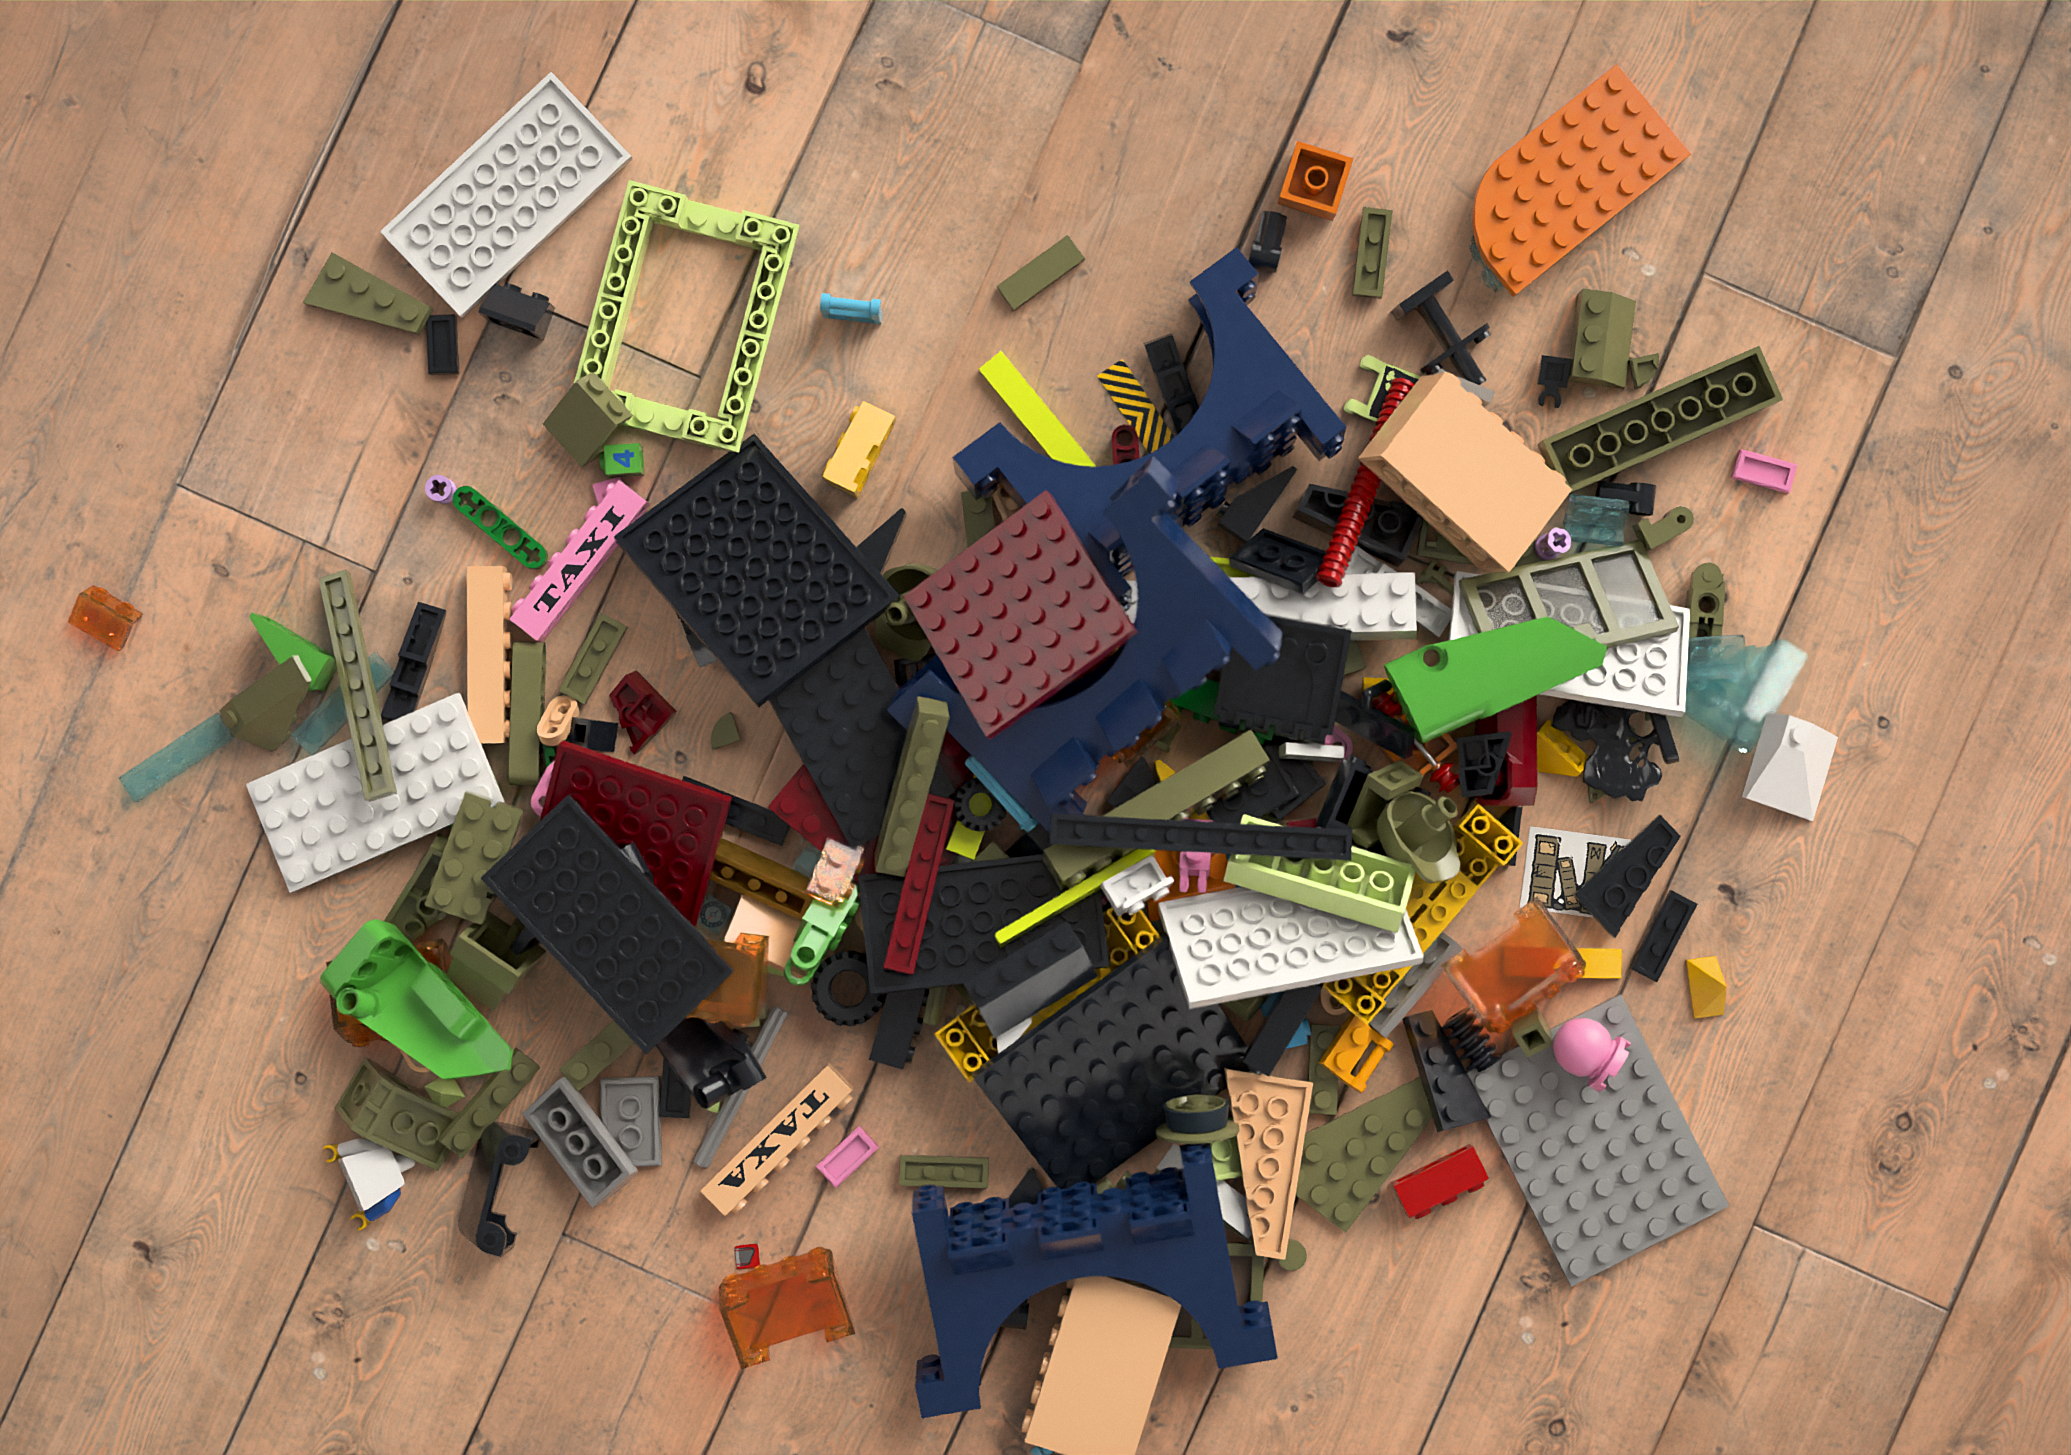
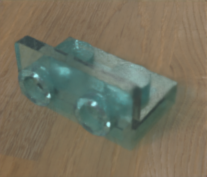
(1596, 520)
(1716, 659)

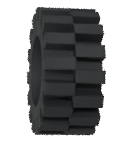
(963, 812)

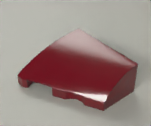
(640, 709)

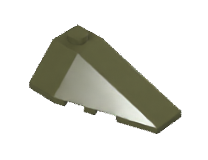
(268, 706)
(409, 909)

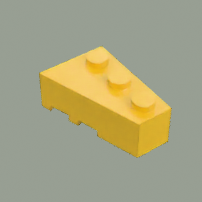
(858, 449)

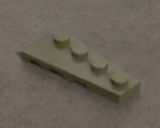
(357, 293)

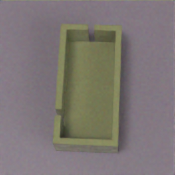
(475, 844)

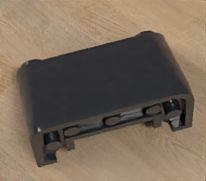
(497, 1146)

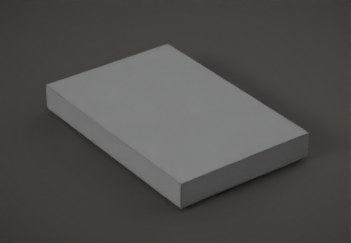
(632, 1116)

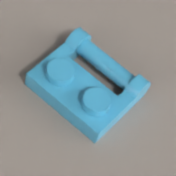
(851, 309)

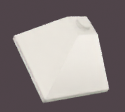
(1790, 765)

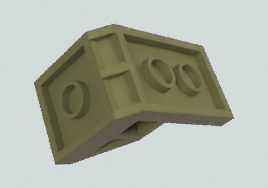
(394, 1115)

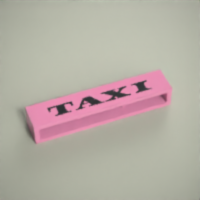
(578, 562)

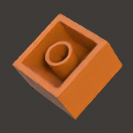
(1315, 181)

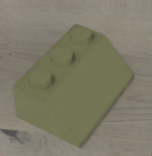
(1601, 338)

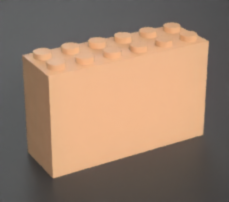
(1465, 472)
(1100, 1367)

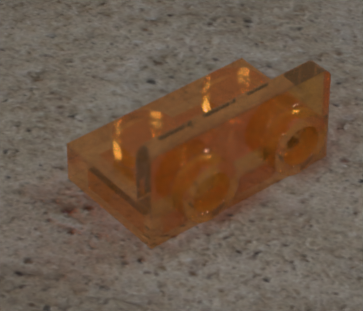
(104, 616)
(834, 873)

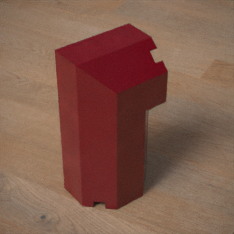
(1518, 775)

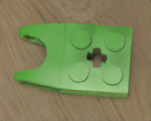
(817, 933)

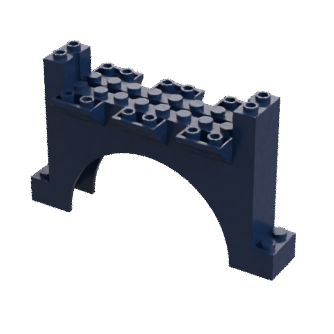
(1245, 421)
(1184, 627)
(995, 1257)

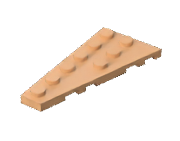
(1270, 1148)

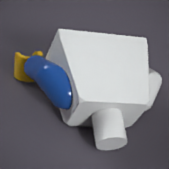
(371, 1175)

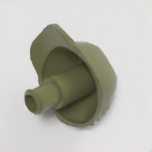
(898, 627)
(1420, 833)

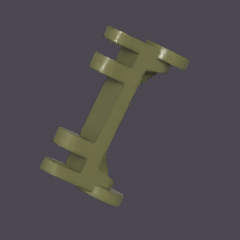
(1431, 576)

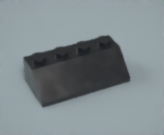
(1030, 979)

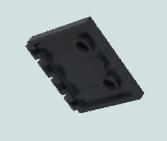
(1292, 692)

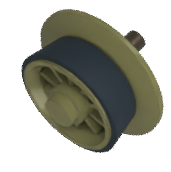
(1196, 1120)

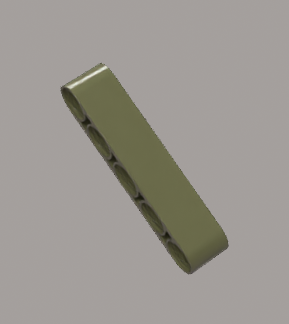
(526, 713)

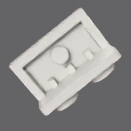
(1136, 885)

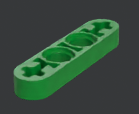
(502, 525)

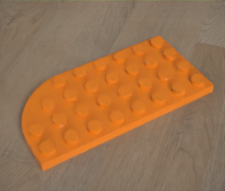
(1570, 178)

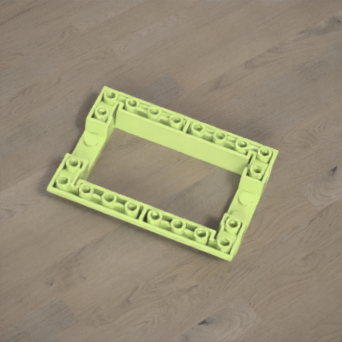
(639, 211)

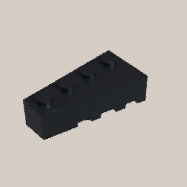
(1386, 532)

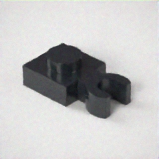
(1553, 374)

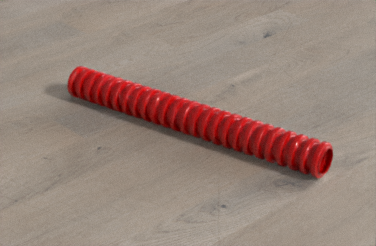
(1358, 500)

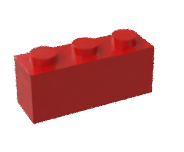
(1440, 1182)

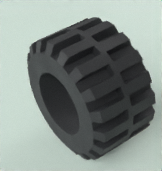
(823, 995)

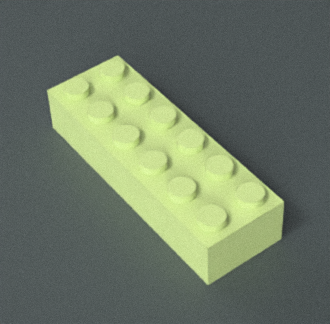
(1362, 889)

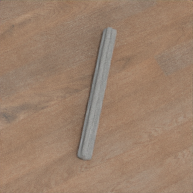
(732, 1103)

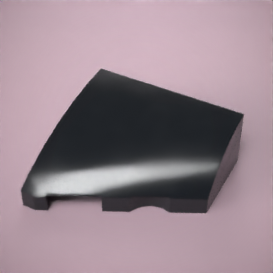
(1481, 762)

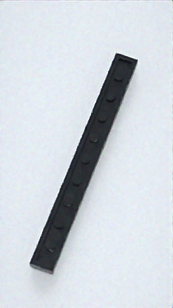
(1200, 837)

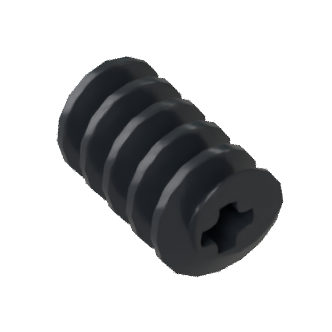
(1471, 1040)

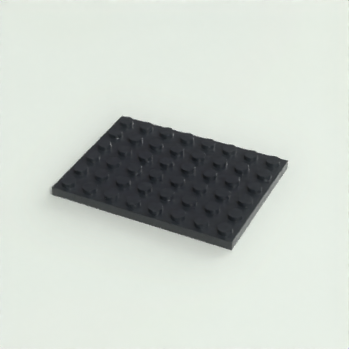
(756, 569)
(1098, 1070)

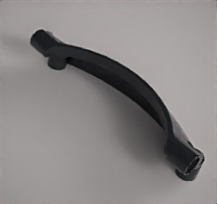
(705, 1054)

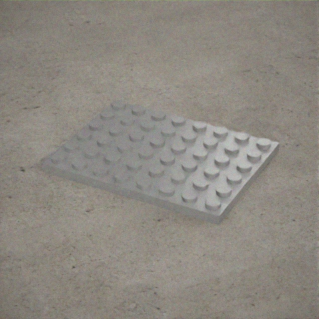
(1596, 1166)

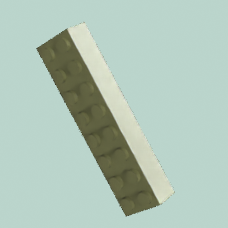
(1662, 420)
(1173, 799)

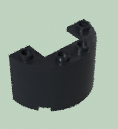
(1344, 795)

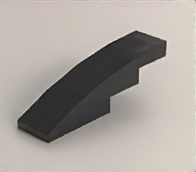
(1172, 381)
(414, 661)

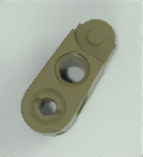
(1708, 584)

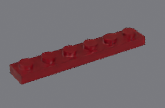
(918, 886)

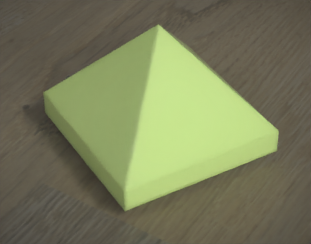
(444, 1091)

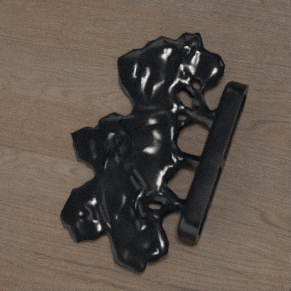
(1610, 764)

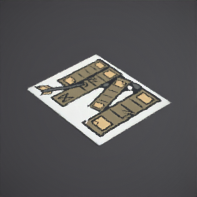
(1562, 863)

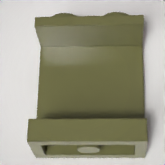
(586, 418)
(1376, 792)

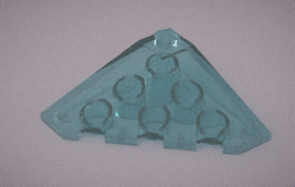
(1739, 708)

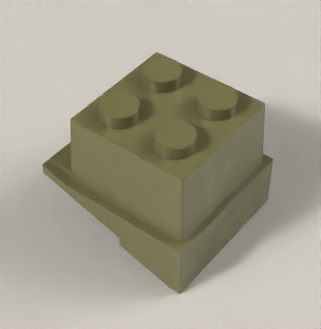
(486, 964)

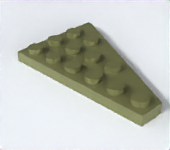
(1358, 1151)

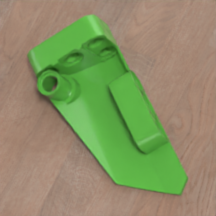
(1488, 673)
(413, 1004)

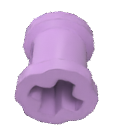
(431, 489)
(1550, 540)

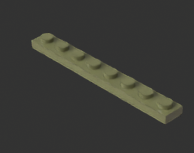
(357, 686)

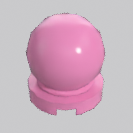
(1587, 1050)

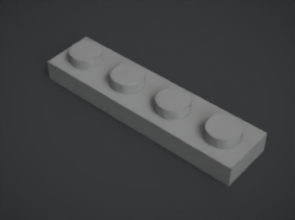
(1414, 984)

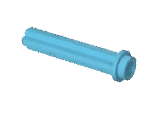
(1017, 811)

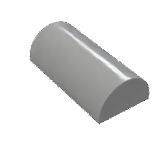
(580, 1142)

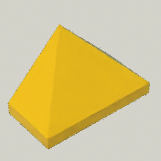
(1558, 753)
(1706, 987)

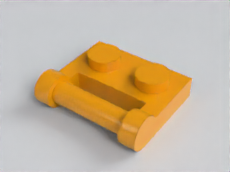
(1348, 1049)

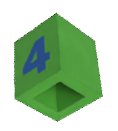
(622, 460)

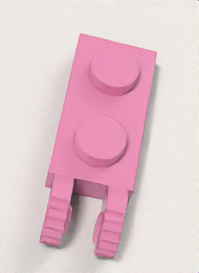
(1196, 865)

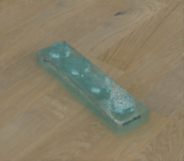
(332, 712)
(176, 757)

